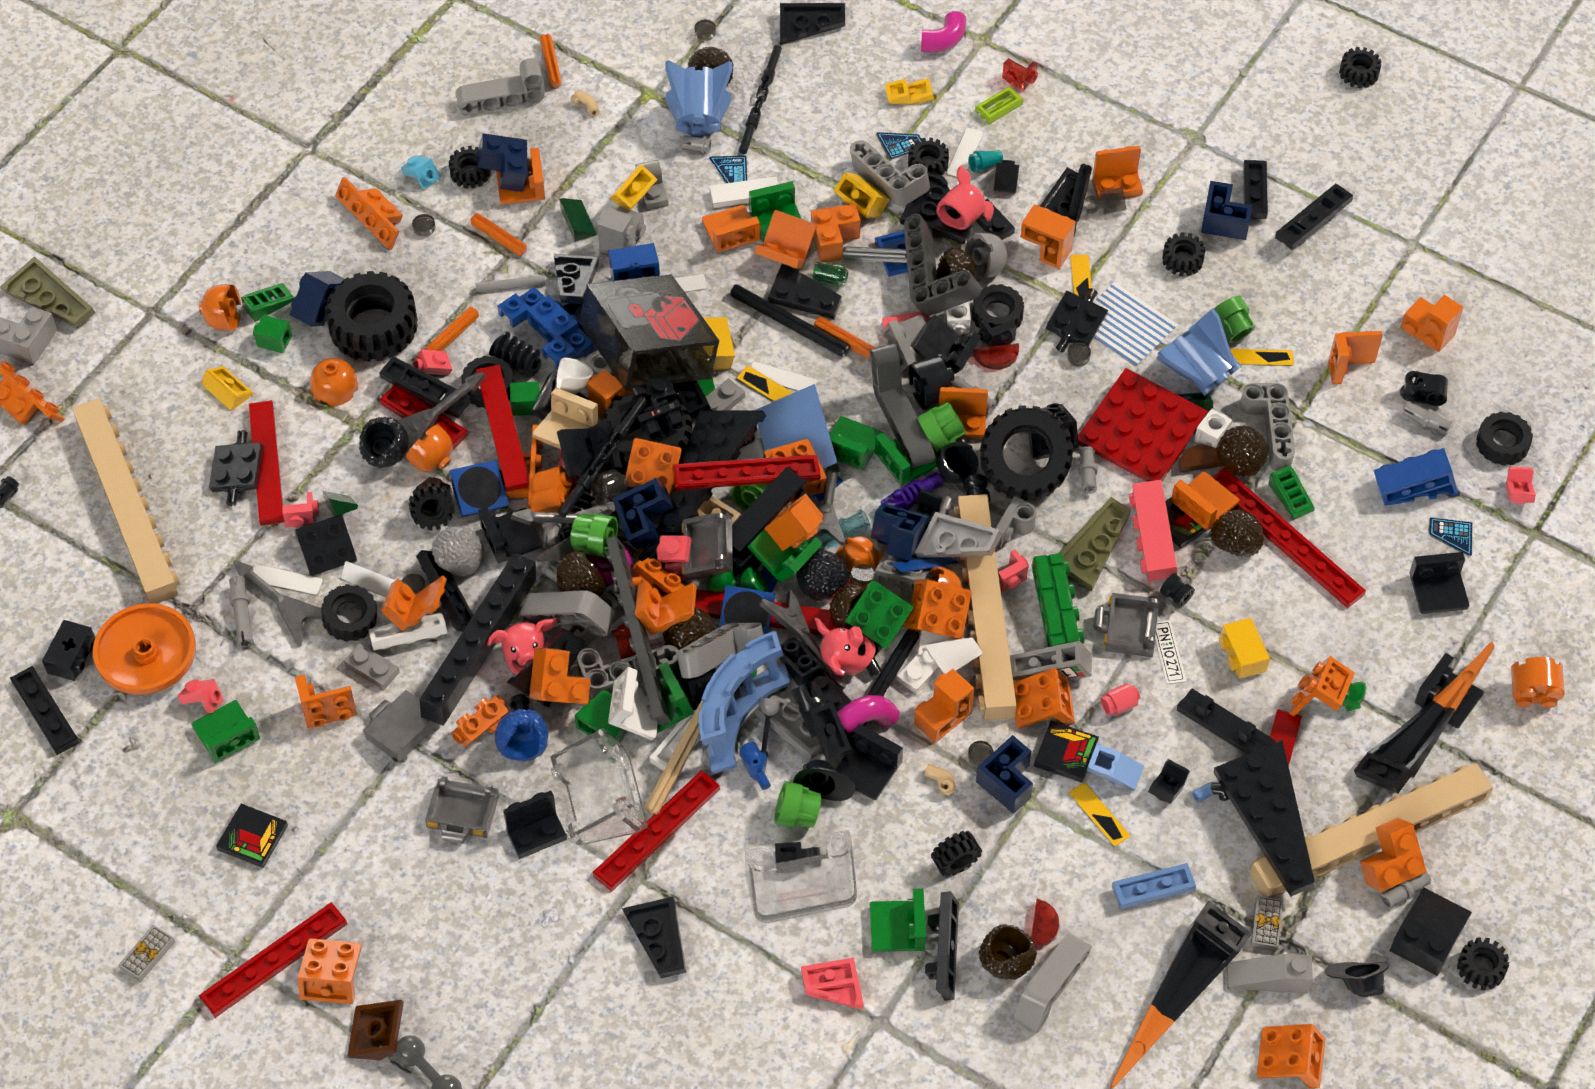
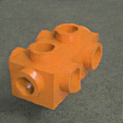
(658, 578)
(485, 718)

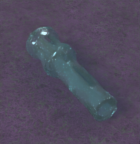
(849, 526)

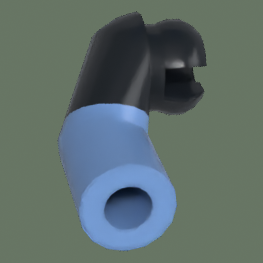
(1208, 790)

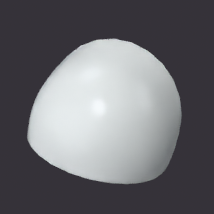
(573, 375)

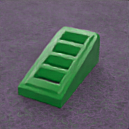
(257, 297)
(1283, 479)

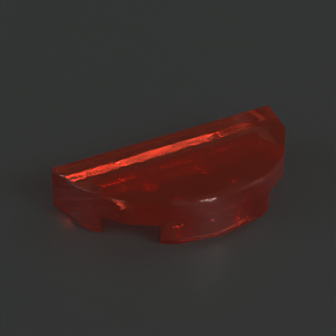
(997, 356)
(1044, 924)

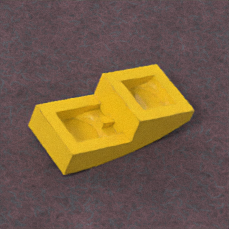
(909, 93)

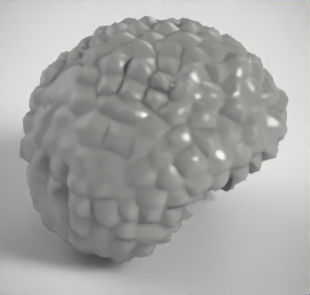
(458, 550)

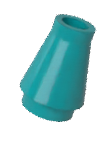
(983, 160)

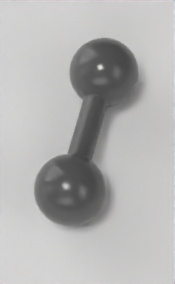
(411, 1052)

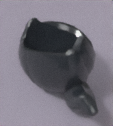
(957, 461)

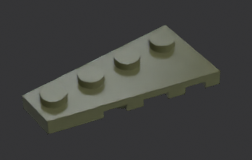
(47, 292)
(1094, 543)

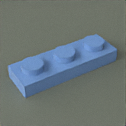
(1153, 886)

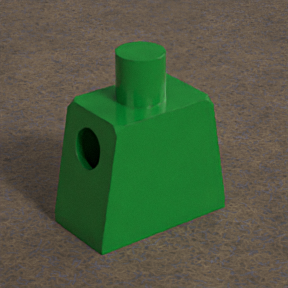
(596, 716)

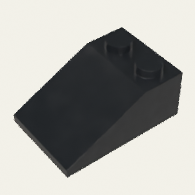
(1430, 931)

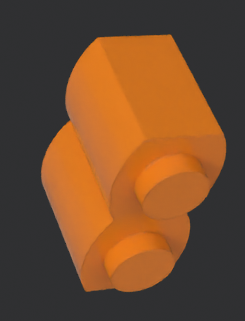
(550, 489)

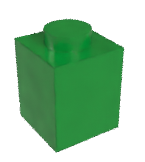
(272, 333)
(523, 397)

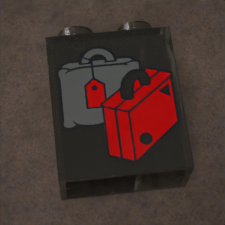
(648, 331)

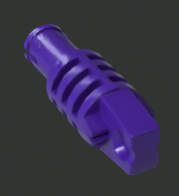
(907, 495)

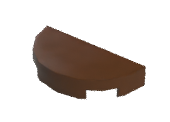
(1199, 458)

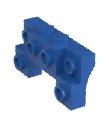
(551, 322)

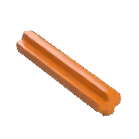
(550, 60)
(498, 234)
(453, 330)
(855, 343)

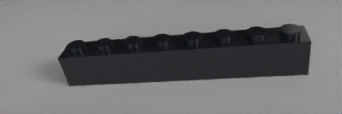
(471, 647)

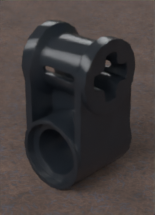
(1427, 388)

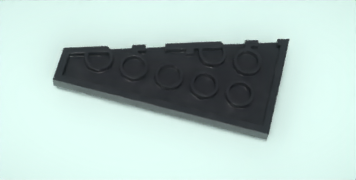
(714, 438)
(1266, 802)

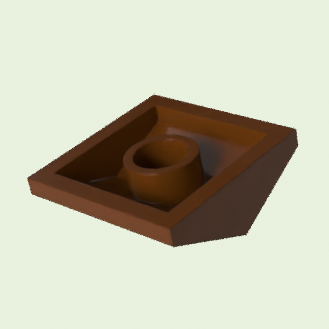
(375, 1030)

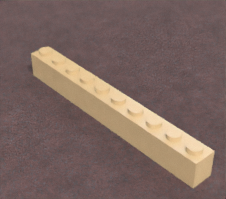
(125, 502)
(987, 619)
(1358, 834)

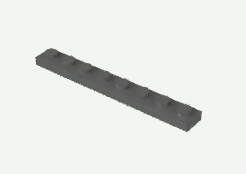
(639, 641)

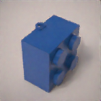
(634, 262)

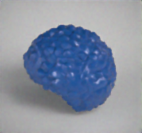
(521, 735)

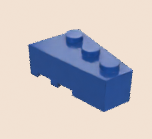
(1416, 477)

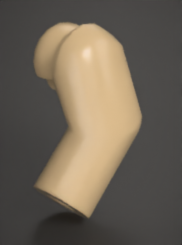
(589, 101)
(943, 777)

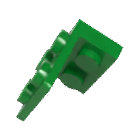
(768, 199)
(853, 442)
(896, 462)
(782, 563)
(879, 614)
(675, 699)
(226, 731)
(898, 924)

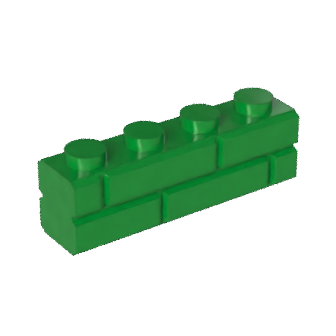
(1055, 599)

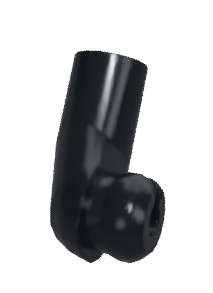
(873, 668)

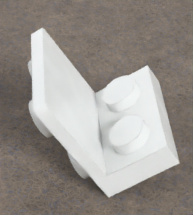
(629, 706)

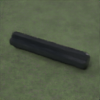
(1079, 192)

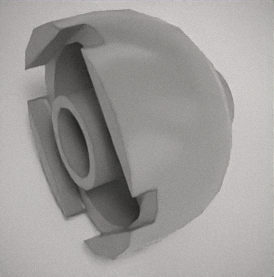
(988, 254)

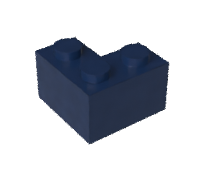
(506, 156)
(1223, 216)
(312, 297)
(638, 508)
(899, 530)
(1003, 775)

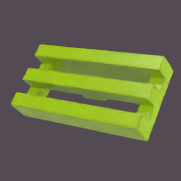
(1002, 106)

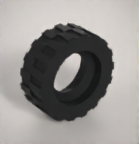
(998, 294)
(483, 362)
(1506, 422)
(349, 594)

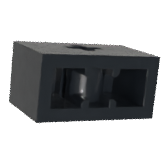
(69, 650)

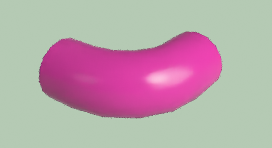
(945, 37)
(868, 709)

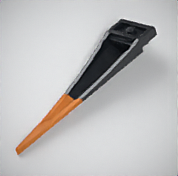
(1405, 750)
(1204, 952)

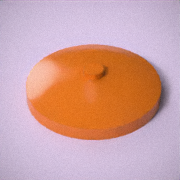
(144, 649)

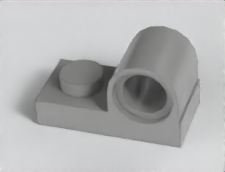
(656, 195)
(1013, 521)

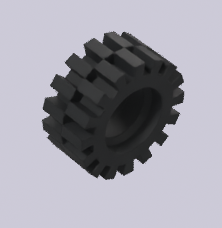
(1363, 58)
(933, 149)
(467, 177)
(1186, 244)
(435, 519)
(956, 853)
(1487, 950)

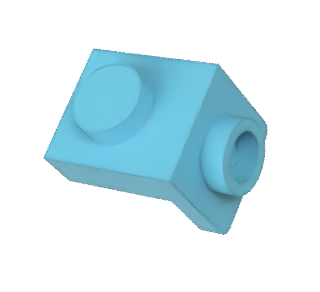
(422, 169)

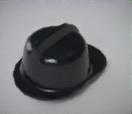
(824, 779)
(1360, 978)

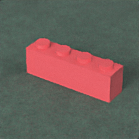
(1154, 530)

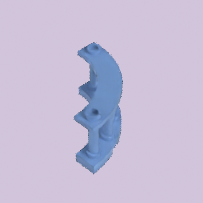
(722, 713)

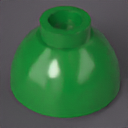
(752, 579)
(718, 582)
(1354, 696)

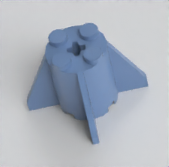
(698, 97)
(1201, 354)

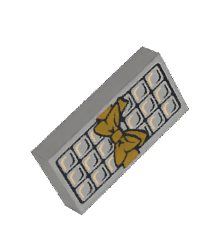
(1267, 923)
(146, 953)

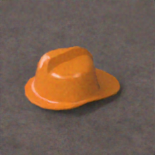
(859, 552)

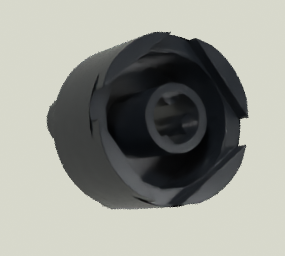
(928, 377)

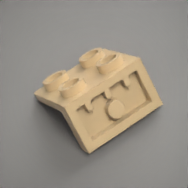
(566, 412)

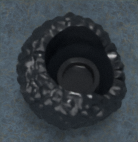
(383, 442)
(822, 575)

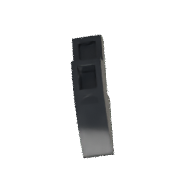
(807, 668)

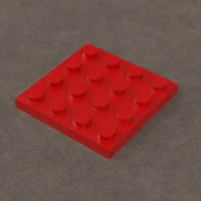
(1141, 426)

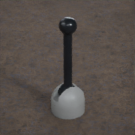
(769, 708)

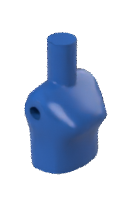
(755, 763)

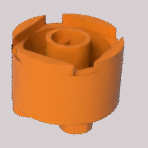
(1537, 682)

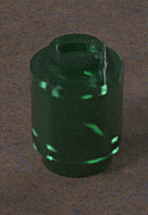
(830, 273)

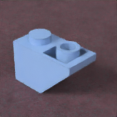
(1115, 767)

